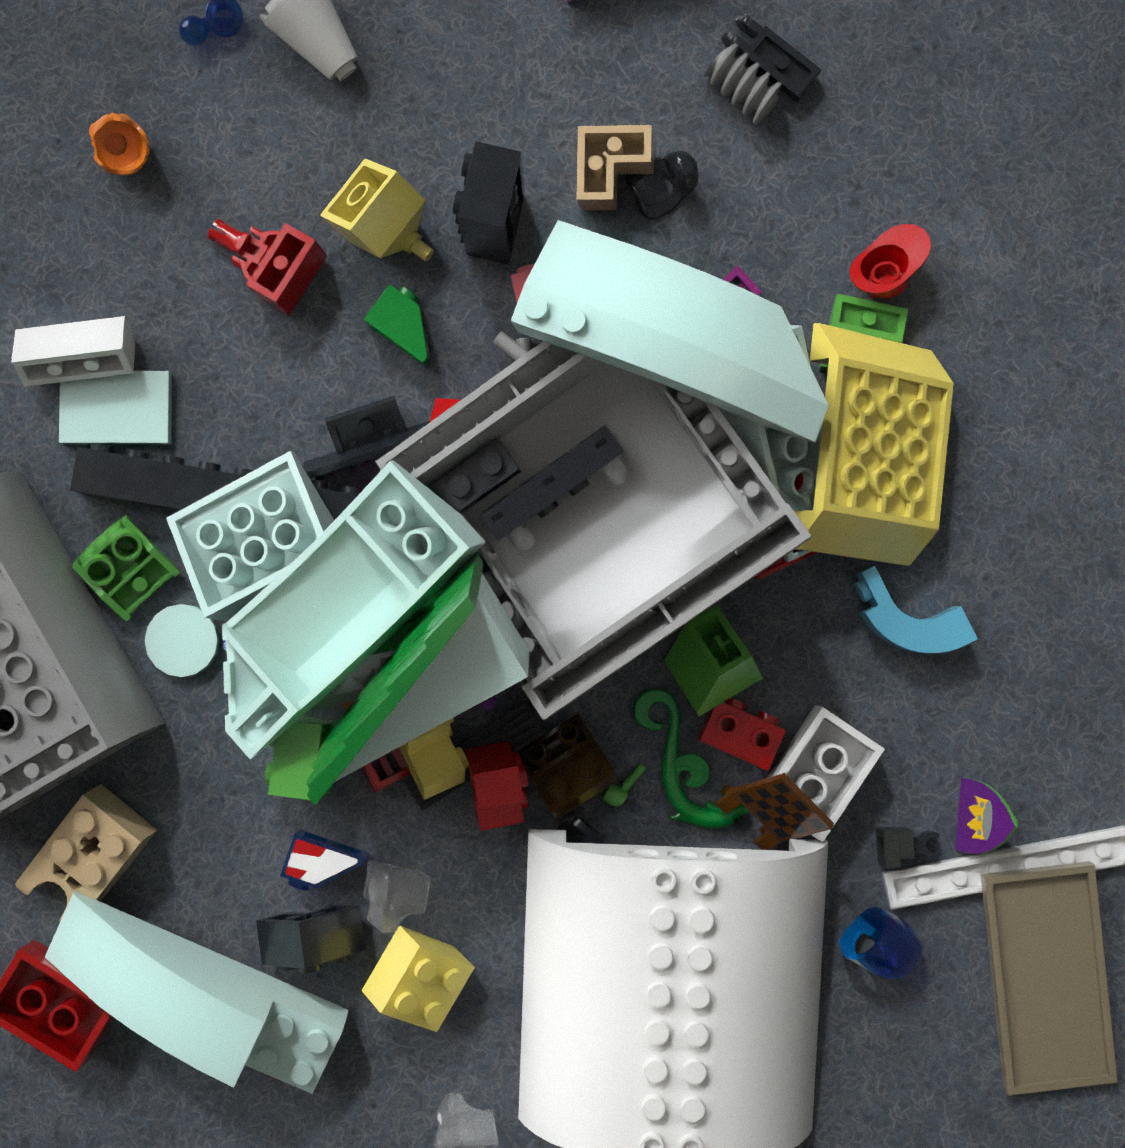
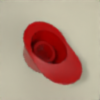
(890, 261)

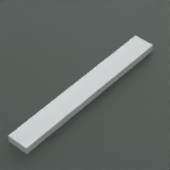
(962, 874)

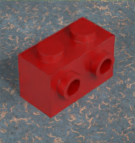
(742, 734)

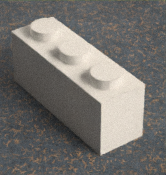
(73, 351)

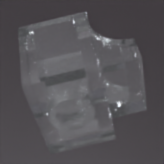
(394, 893)
(463, 1125)

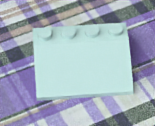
(248, 534)

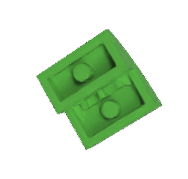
(868, 318)

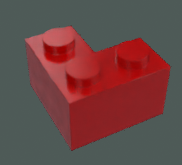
(497, 785)

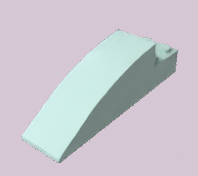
(195, 999)

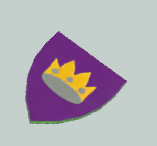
(982, 818)

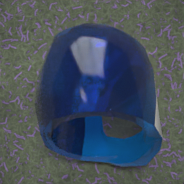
(895, 946)

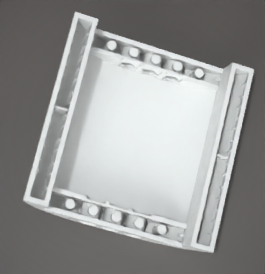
(670, 994)

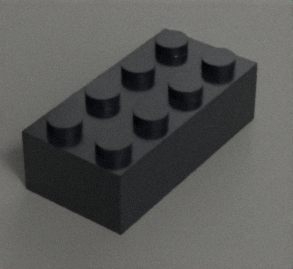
(490, 201)

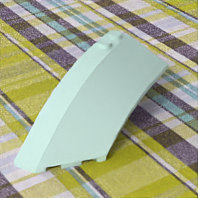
(671, 328)
(339, 603)

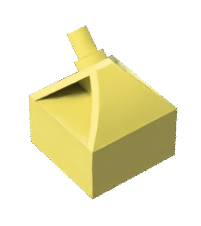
(378, 212)

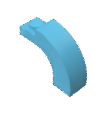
(930, 635)

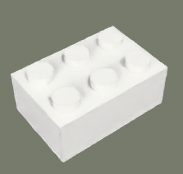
(828, 762)

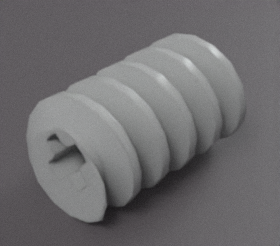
(743, 83)

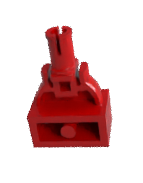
(276, 264)

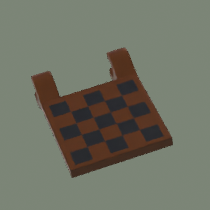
(779, 807)

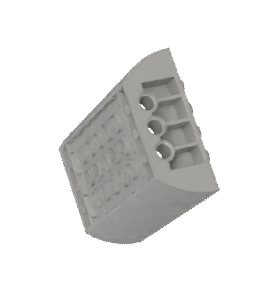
(58, 661)

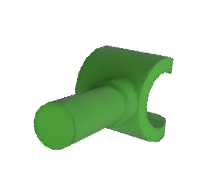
(617, 795)

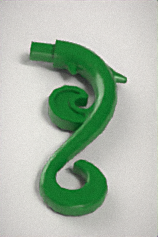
(672, 765)

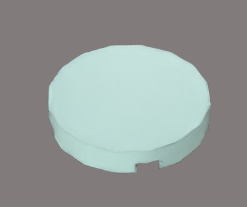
(182, 640)

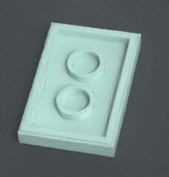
(117, 409)

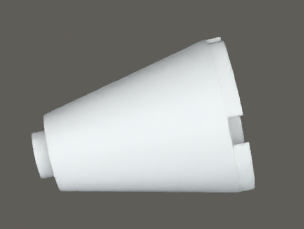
(314, 33)

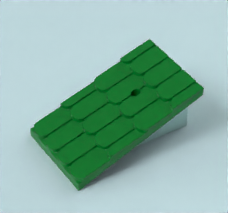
(442, 666)

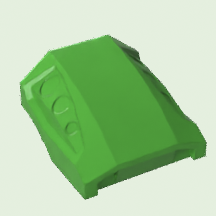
(124, 576)

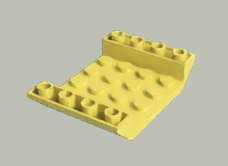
(878, 448)

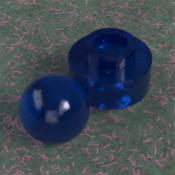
(195, 29)

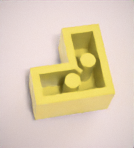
(435, 760)

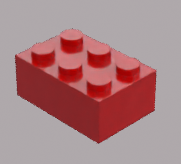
(50, 1009)

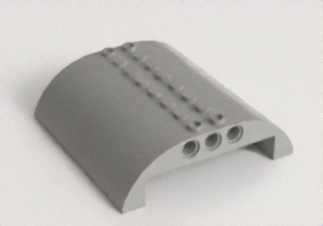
(612, 561)

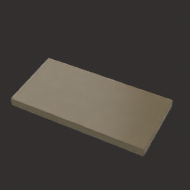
(1049, 978)

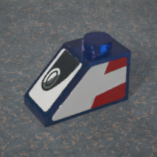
(317, 860)

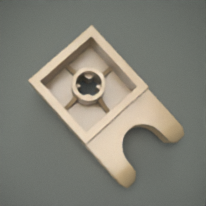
(89, 847)

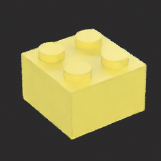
(417, 979)

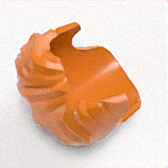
(119, 144)

